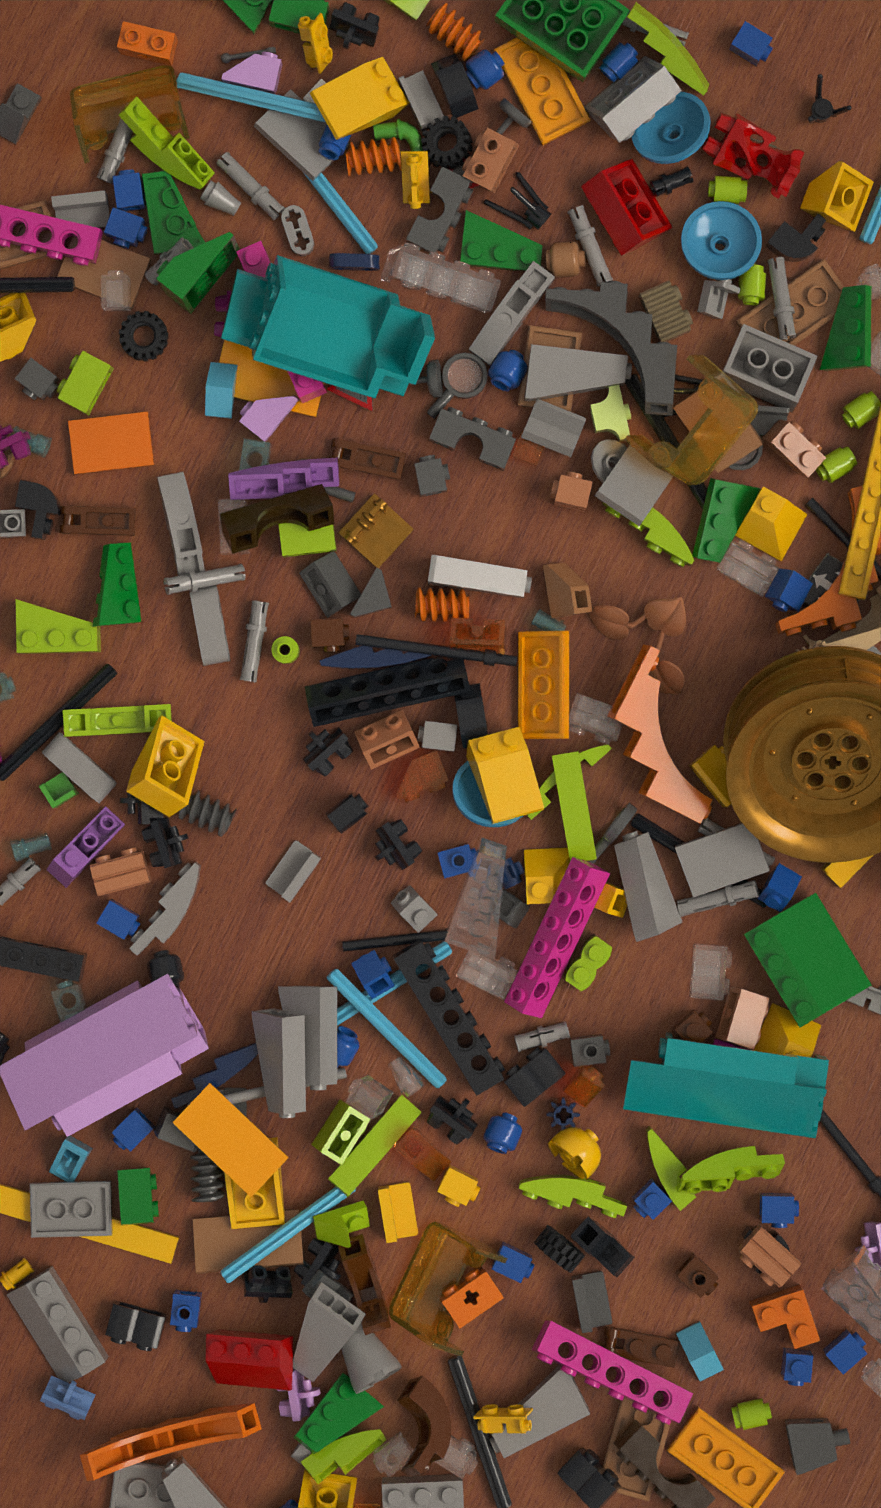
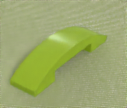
(113, 720)
(591, 756)

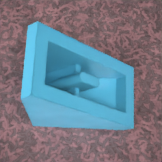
(220, 390)
(70, 1159)
(699, 1351)

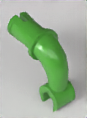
(399, 130)

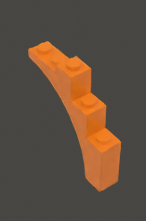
(831, 606)
(170, 1436)

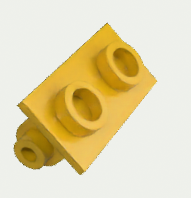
(317, 52)
(415, 178)
(513, 1416)

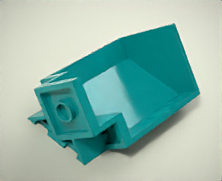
(328, 328)
(730, 1087)

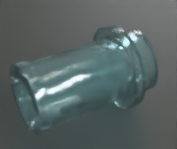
(547, 623)

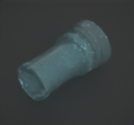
(38, 443)
(30, 846)

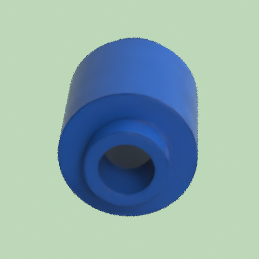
(619, 62)
(330, 147)

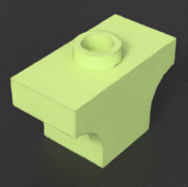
(611, 414)

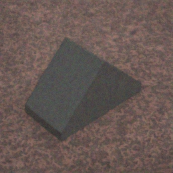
(374, 597)
(170, 1133)

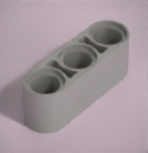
(210, 625)
(79, 767)

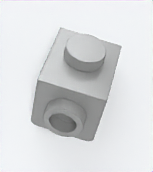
(715, 296)
(413, 908)

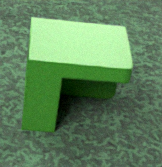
(58, 790)

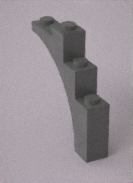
(631, 330)

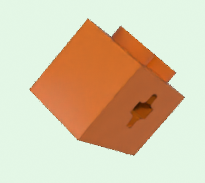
(147, 43)
(485, 1297)

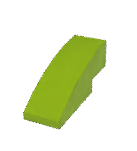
(668, 1169)
(342, 1453)

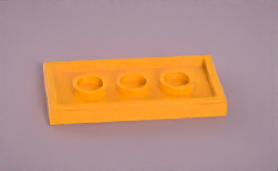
(542, 91)
(261, 380)
(543, 684)
(230, 1139)
(725, 1460)

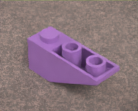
(85, 847)

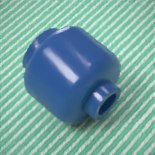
(485, 69)
(508, 370)
(346, 1046)
(502, 1133)

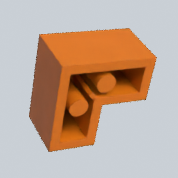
(787, 1308)

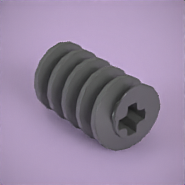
(208, 813)
(207, 1178)

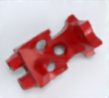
(781, 166)

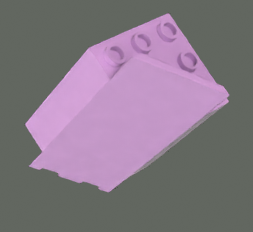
(104, 1056)

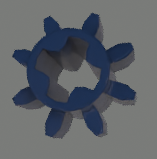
(512, 873)
(557, 1108)

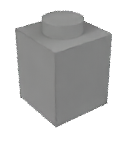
(438, 736)

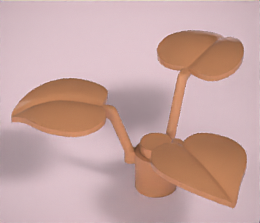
(662, 615)

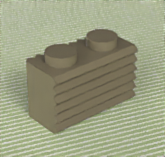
(667, 314)

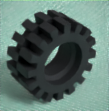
(442, 128)
(143, 352)
(559, 1249)

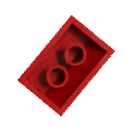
(626, 206)
(250, 1359)

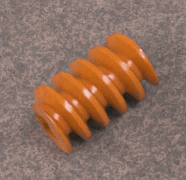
(454, 32)
(373, 156)
(441, 604)

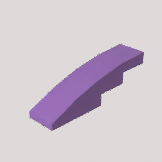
(283, 478)

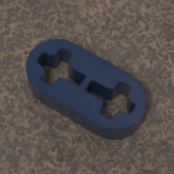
(354, 262)

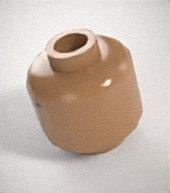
(565, 259)

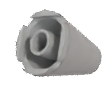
(368, 1360)

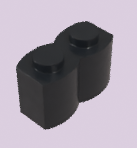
(347, 812)
(534, 1076)
(135, 1325)
(589, 1478)

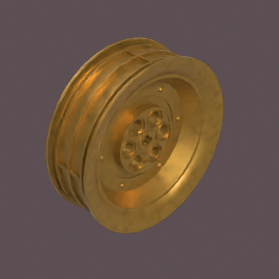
(773, 783)

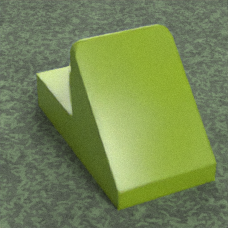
(338, 1223)

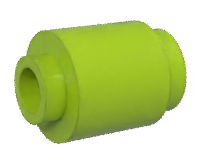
(728, 189)
(752, 285)
(861, 410)
(836, 464)
(291, 656)
(751, 1414)

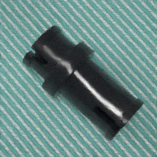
(669, 182)

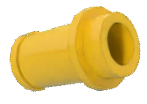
(16, 1274)

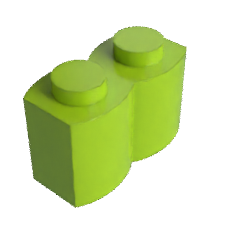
(592, 956)

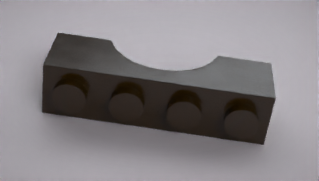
(304, 507)
(641, 1449)

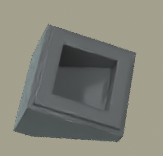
(512, 909)

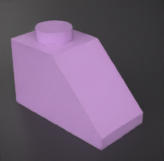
(256, 72)
(266, 414)

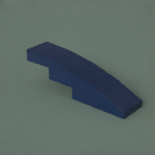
(364, 657)
(227, 1067)

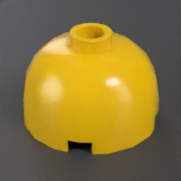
(577, 1150)

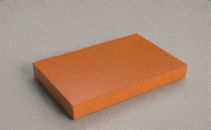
(111, 443)

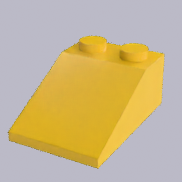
(360, 98)
(166, 767)
(505, 775)
(261, 1209)

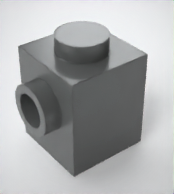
(37, 380)
(431, 475)
(589, 1050)

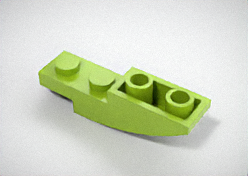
(167, 151)
(661, 536)
(721, 1169)
(563, 1188)

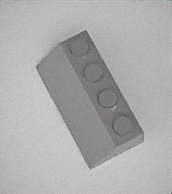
(58, 1326)

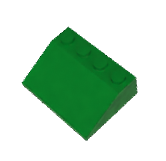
(564, 30)
(196, 271)
(807, 959)

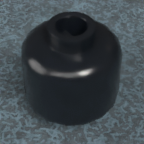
(163, 964)

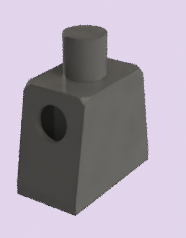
(813, 1442)

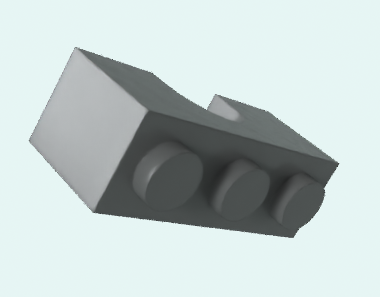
(453, 191)
(452, 427)

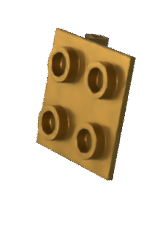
(376, 530)

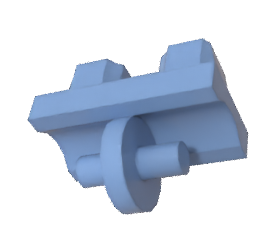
(67, 1398)

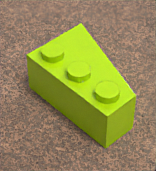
(53, 632)

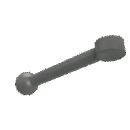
(226, 58)

